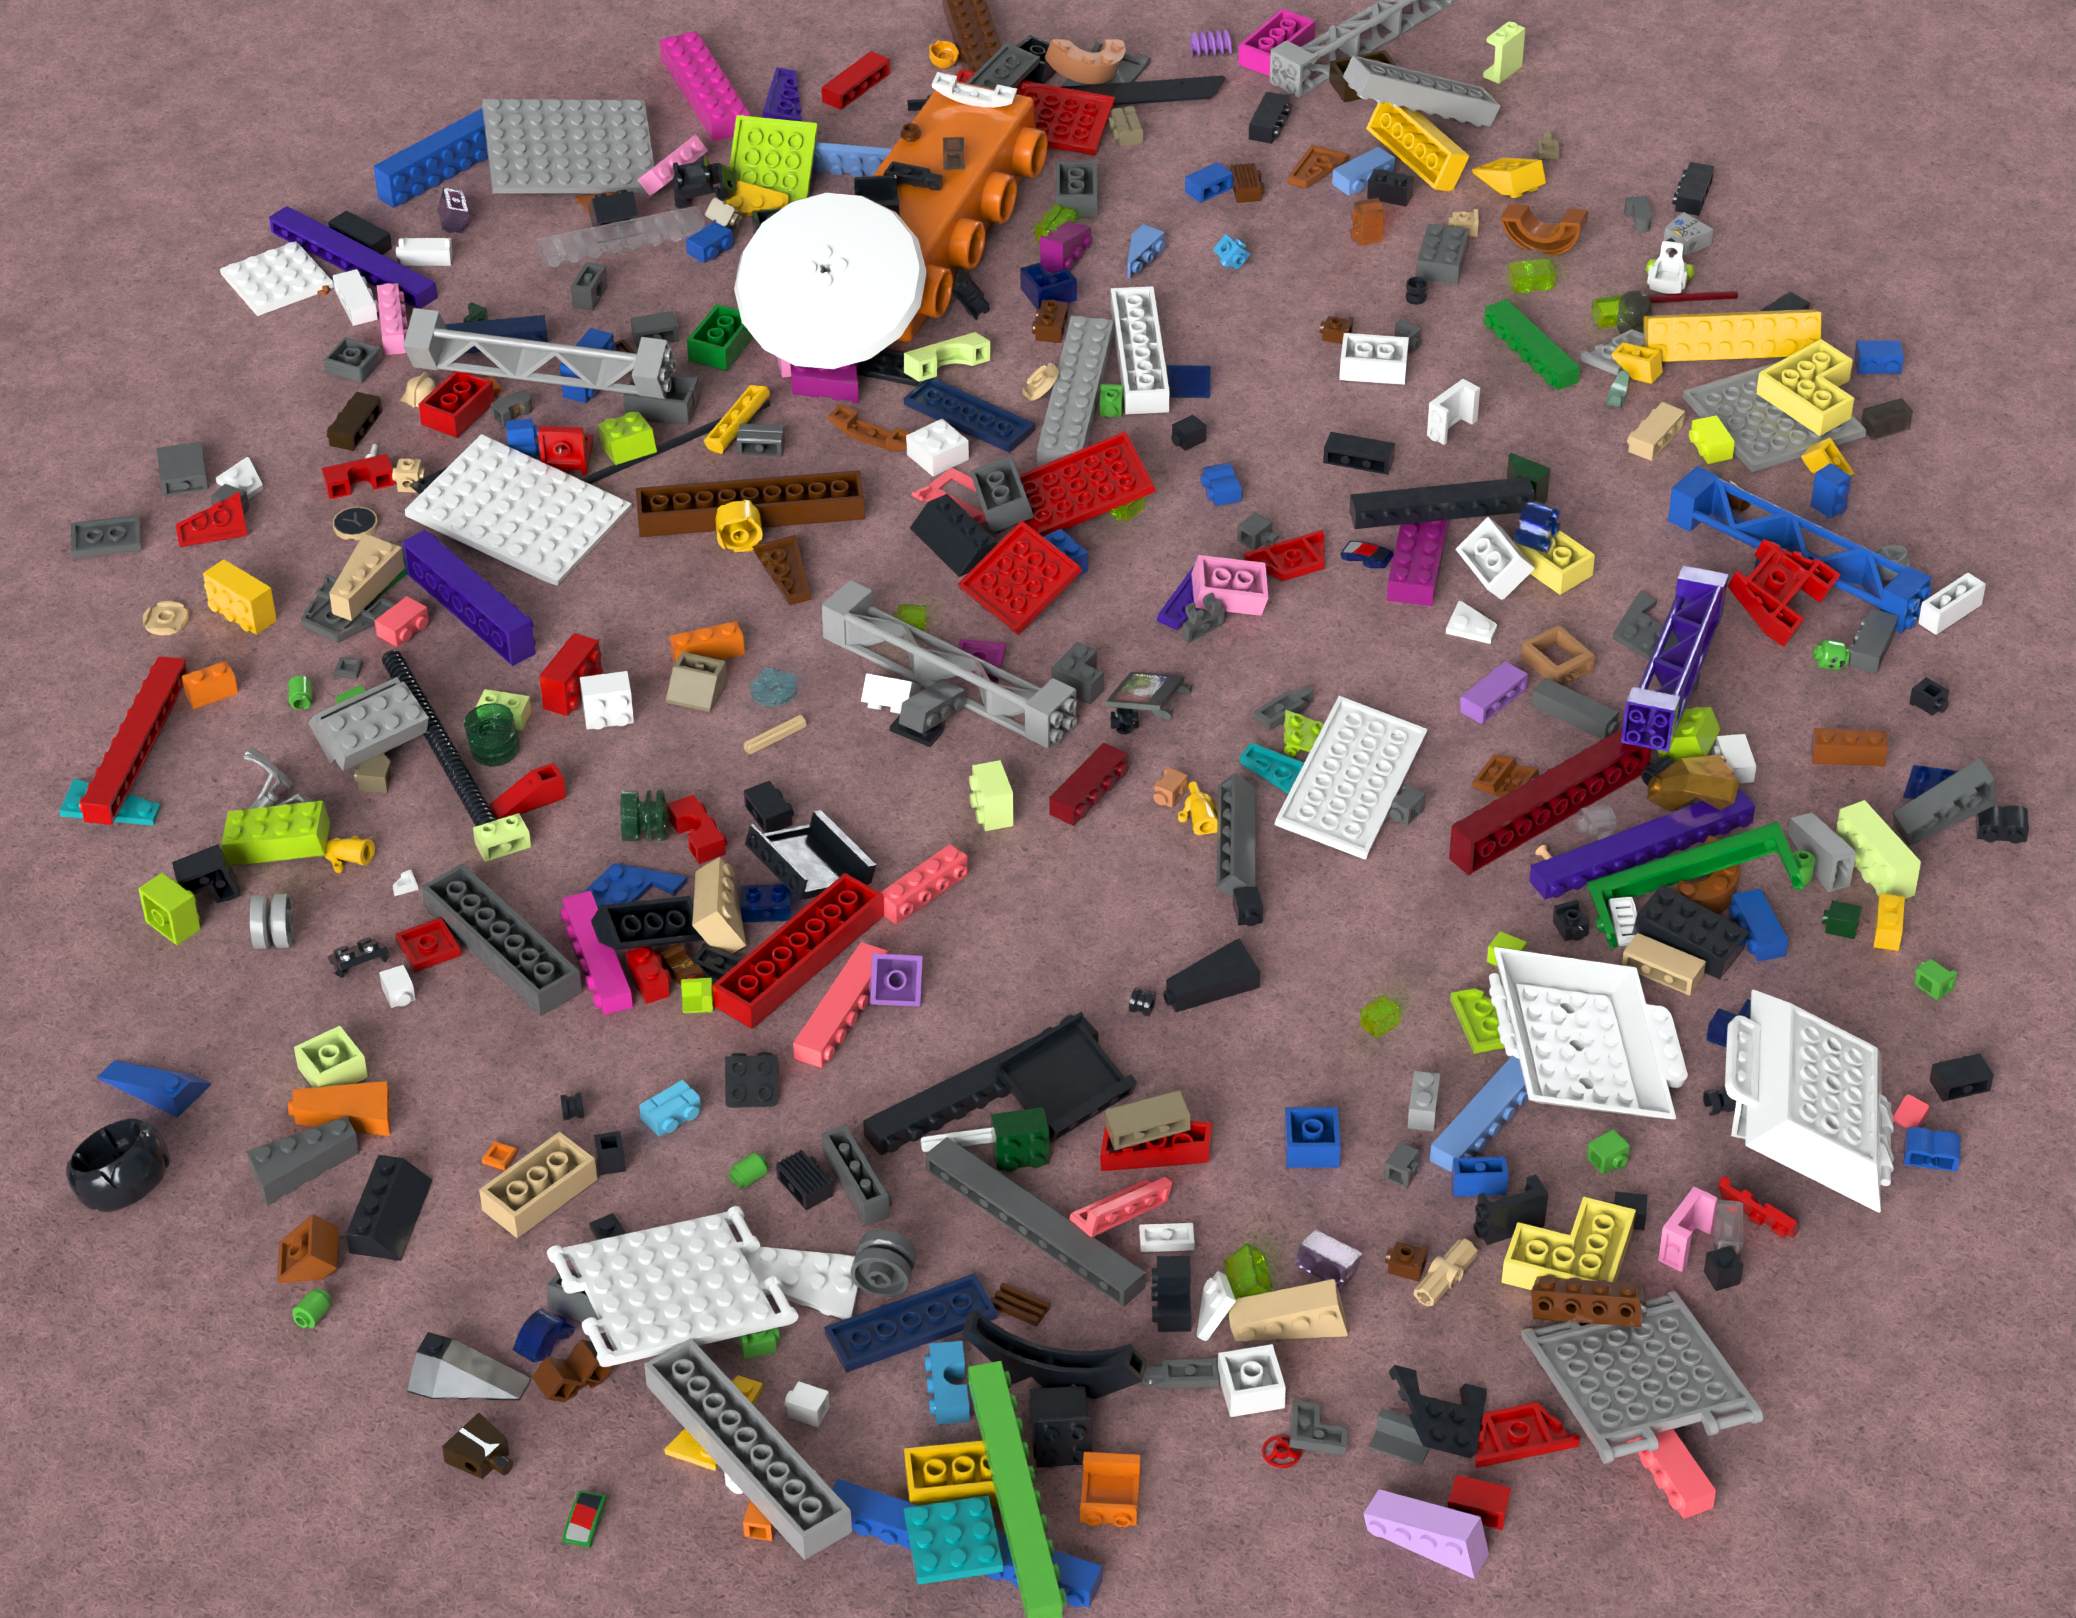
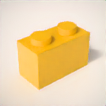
(1889, 921)

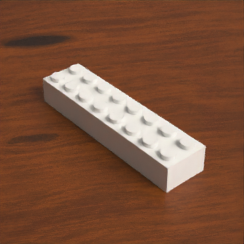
(1139, 350)

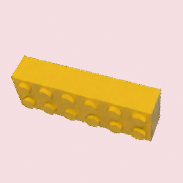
(1419, 145)

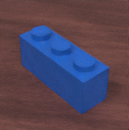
(1755, 915)

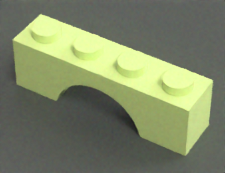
(966, 349)

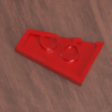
(214, 524)
(1759, 1214)

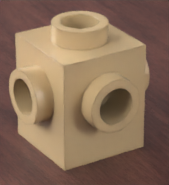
(410, 471)

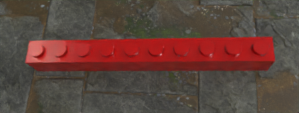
(133, 741)

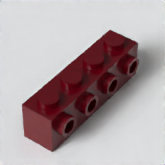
(1088, 784)

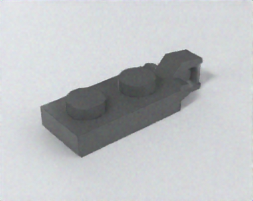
(1273, 712)
(1183, 1374)

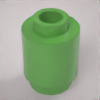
(300, 692)
(1807, 863)
(748, 1170)
(312, 1308)

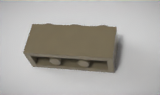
(1147, 1119)

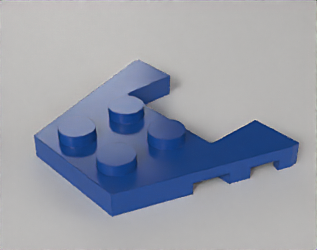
(630, 883)

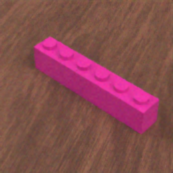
(597, 959)

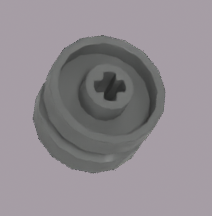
(883, 1263)

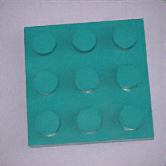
(953, 1540)

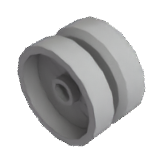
(271, 921)

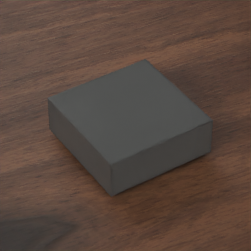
(348, 668)

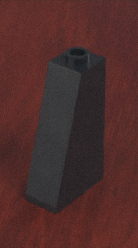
(1213, 978)

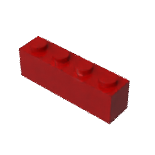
(855, 80)

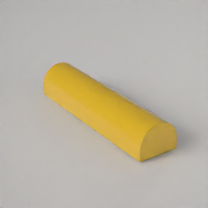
(738, 414)

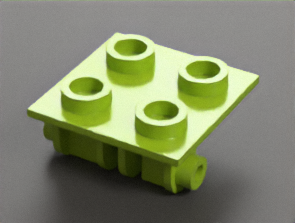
(1299, 733)

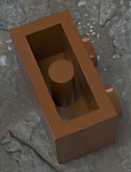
(1050, 321)

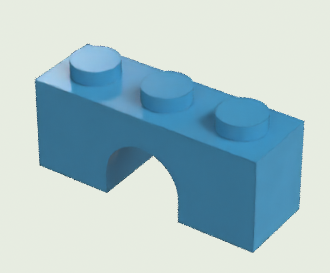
(949, 1400)

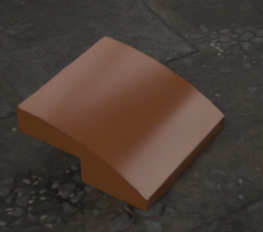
(1498, 772)

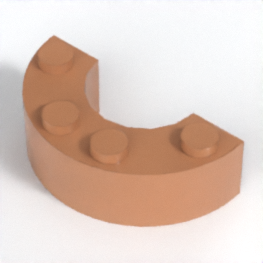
(1083, 65)

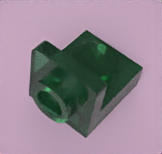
(476, 313)

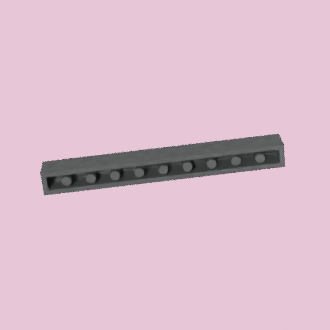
(1035, 1221)

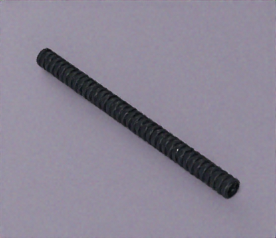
(442, 745)

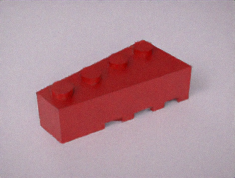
(1173, 1150)

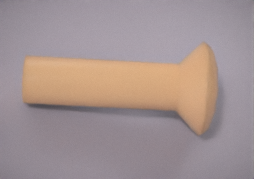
(1542, 850)

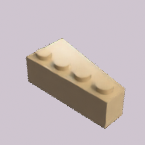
(1290, 1314)

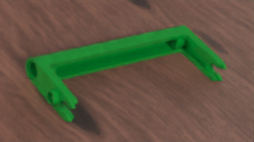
(1690, 865)

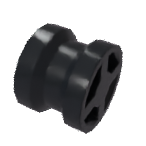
(1142, 1001)
(572, 1106)

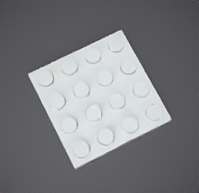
(276, 278)

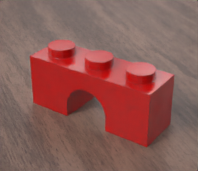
(374, 470)
(705, 840)

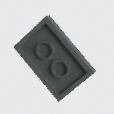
(105, 536)

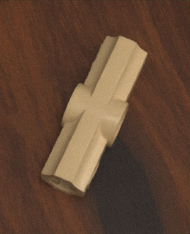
(1445, 1272)

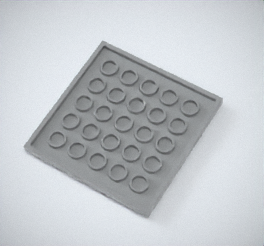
(1760, 430)

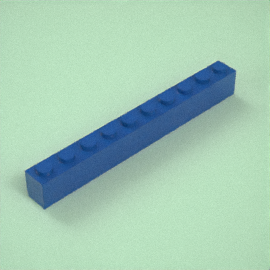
(884, 1518)

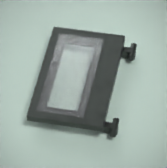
(1148, 692)

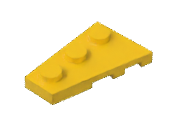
(752, 197)

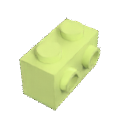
(518, 704)
(501, 837)

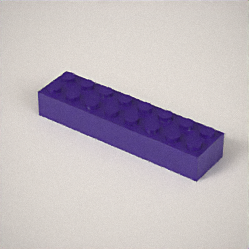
(469, 597)

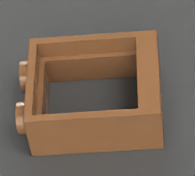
(1578, 666)

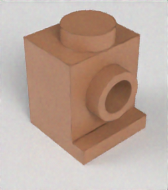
(1170, 787)

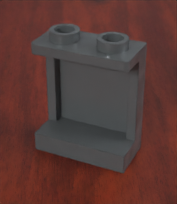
(182, 468)

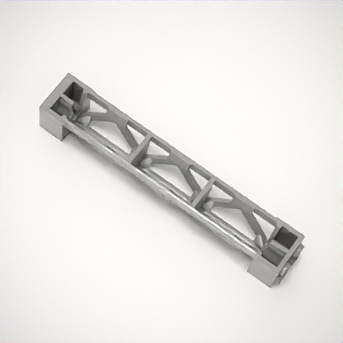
(1291, 63)

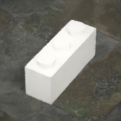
(355, 297)
(1951, 603)

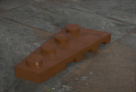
(785, 567)

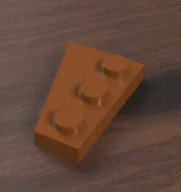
(1315, 165)

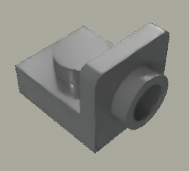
(1405, 329)

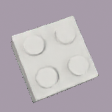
(937, 447)
(607, 700)
(1251, 1380)

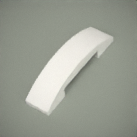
(970, 95)

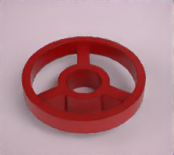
(1280, 1455)

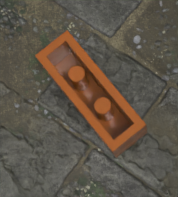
(1849, 747)

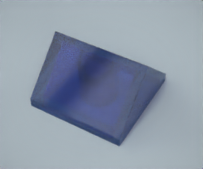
(1188, 381)

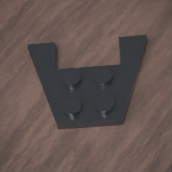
(1442, 1423)

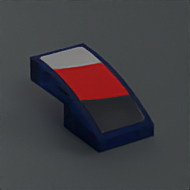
(1371, 554)

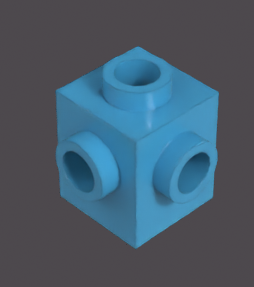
(1234, 255)

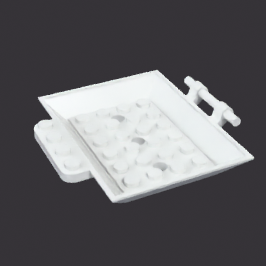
(1623, 1044)
(1798, 1078)

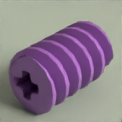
(1210, 42)

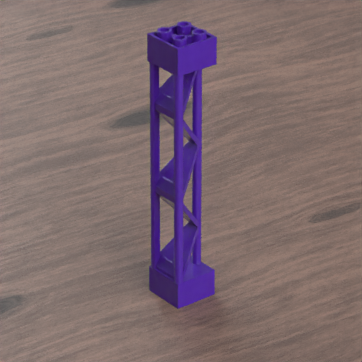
(1694, 616)

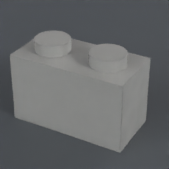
(1423, 1101)

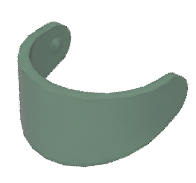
(1618, 390)

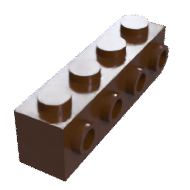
(1589, 1301)

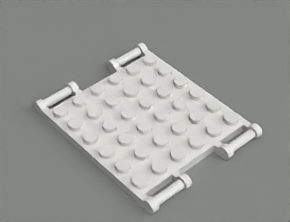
(671, 1287)

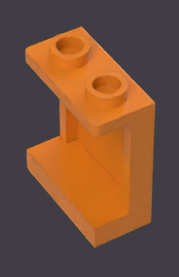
(1110, 1489)

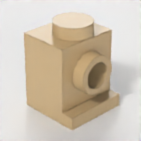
(1465, 220)

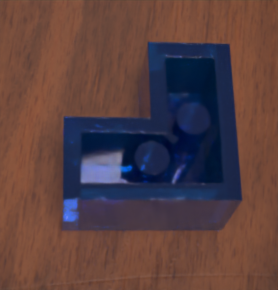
(1041, 286)

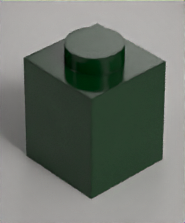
(1842, 919)

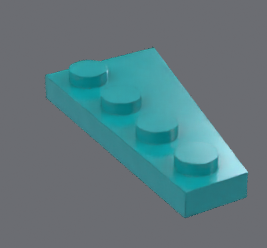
(133, 810)

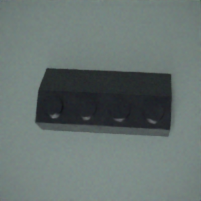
(952, 534)
(645, 923)
(388, 1209)

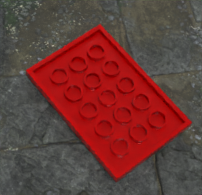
(1085, 484)

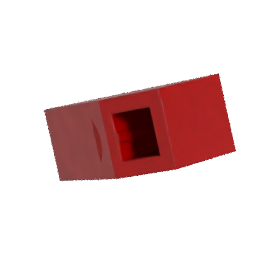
(532, 791)

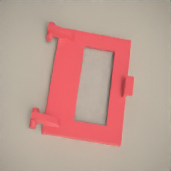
(959, 488)

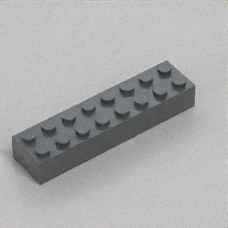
(502, 939)

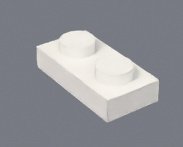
(1166, 1237)

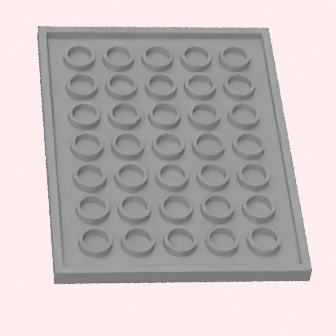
(566, 145)

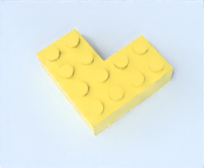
(1808, 387)
(1590, 1252)

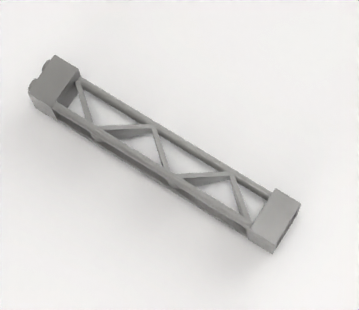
(435, 348)
(855, 624)

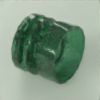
(492, 734)
(643, 815)

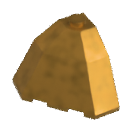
(1694, 777)

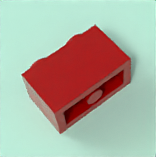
(1481, 1499)

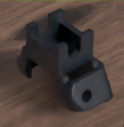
(698, 180)

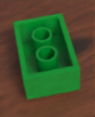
(718, 338)

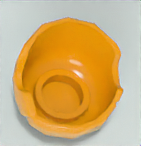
(943, 54)

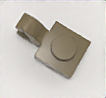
(1547, 147)

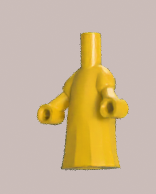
(1202, 811)
(349, 850)

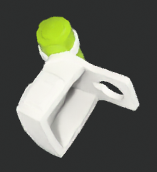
(1667, 273)

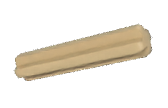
(774, 734)

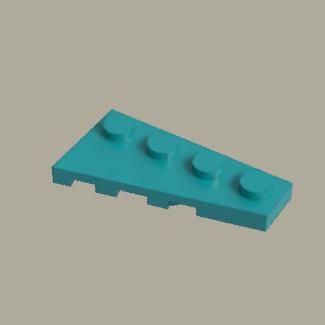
(1271, 766)

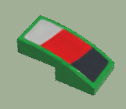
(584, 1518)

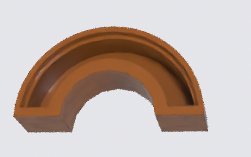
(1532, 233)
(1715, 891)

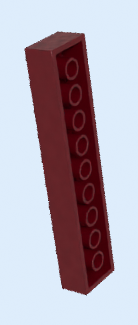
(1545, 801)

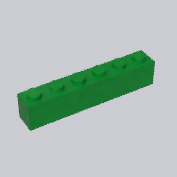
(1531, 345)

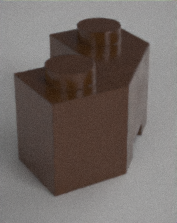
(561, 1378)

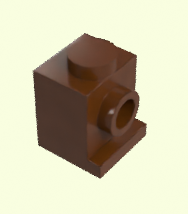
(1334, 329)
(1407, 1260)

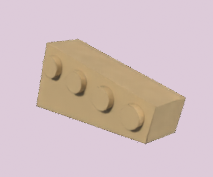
(365, 575)
(717, 907)

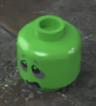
(1831, 654)

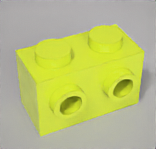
(1712, 439)

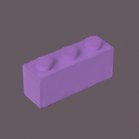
(1493, 692)

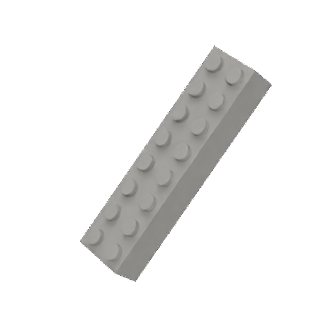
(1421, 91)

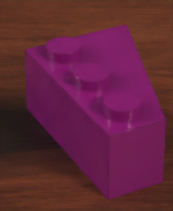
(1064, 246)
(830, 383)

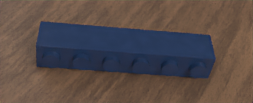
(520, 327)

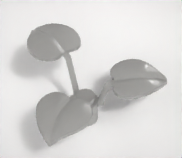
(267, 797)

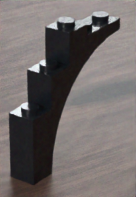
(1051, 1367)

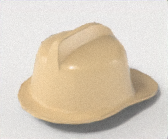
(418, 389)

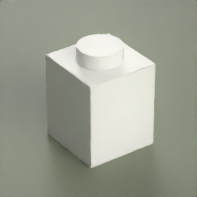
(397, 986)
(807, 1404)

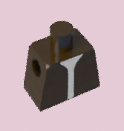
(478, 1449)

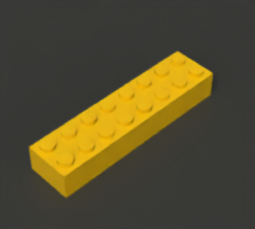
(1732, 334)

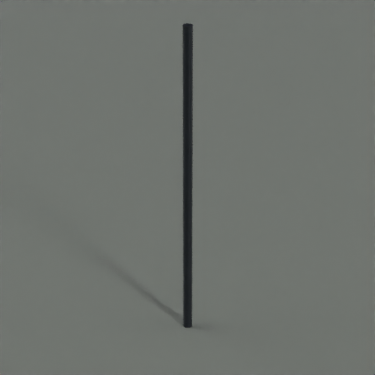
(660, 449)

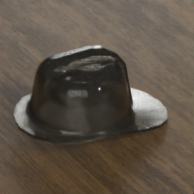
(1631, 311)

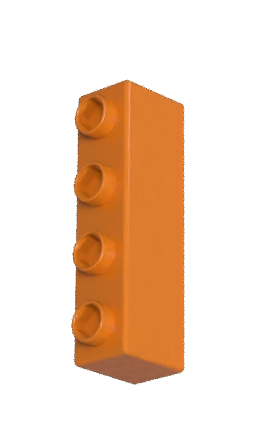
(953, 222)

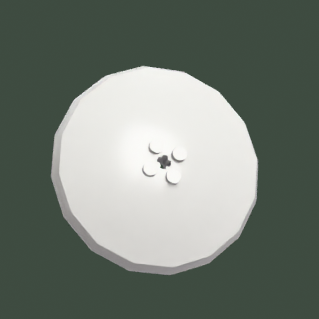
(830, 281)

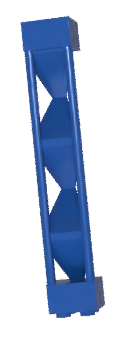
(1705, 494)

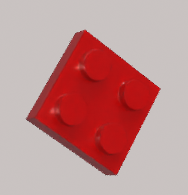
(428, 944)

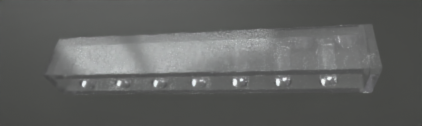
(619, 237)

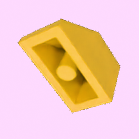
(1640, 362)
(1824, 453)

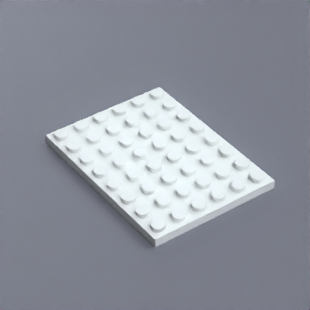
(518, 510)

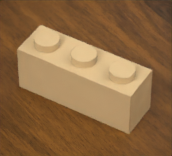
(1656, 431)
(1664, 964)

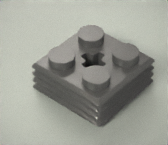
(352, 359)

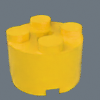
(738, 526)

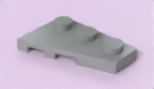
(1602, 355)

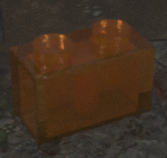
(1367, 222)

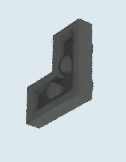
(1311, 1435)

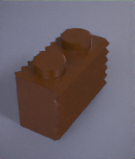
(1247, 183)

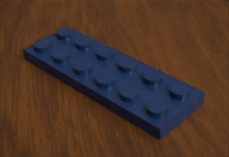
(969, 414)
(908, 1322)

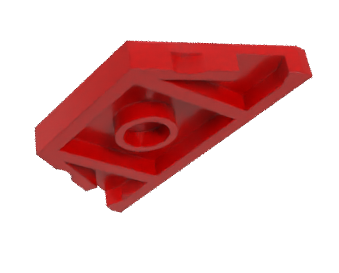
(1291, 557)
(1520, 1434)

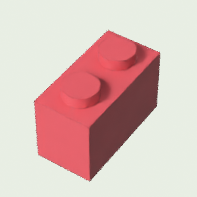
(402, 621)

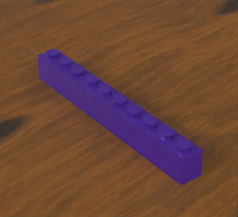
(351, 255)
(1638, 845)

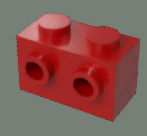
(648, 974)

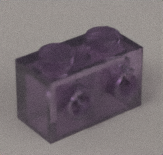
(453, 211)
(1328, 1258)

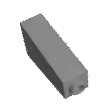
(1832, 854)

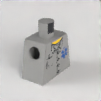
(1689, 232)

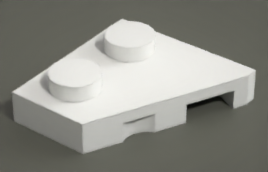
(242, 477)
(1471, 624)
(1215, 1304)

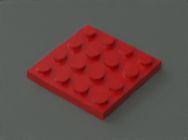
(1019, 577)

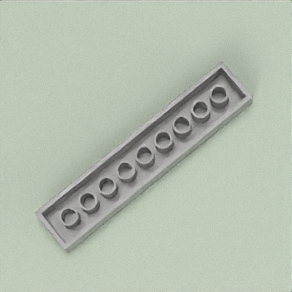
(1076, 388)
(748, 1449)

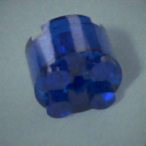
(1537, 526)

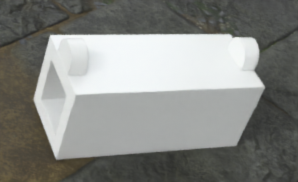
(425, 251)

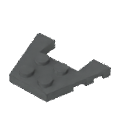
(322, 621)
(1639, 630)

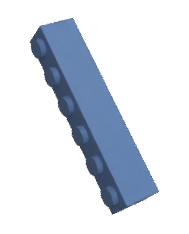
(1482, 1116)

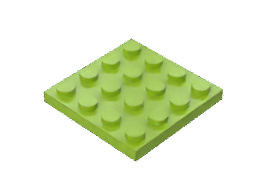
(774, 154)

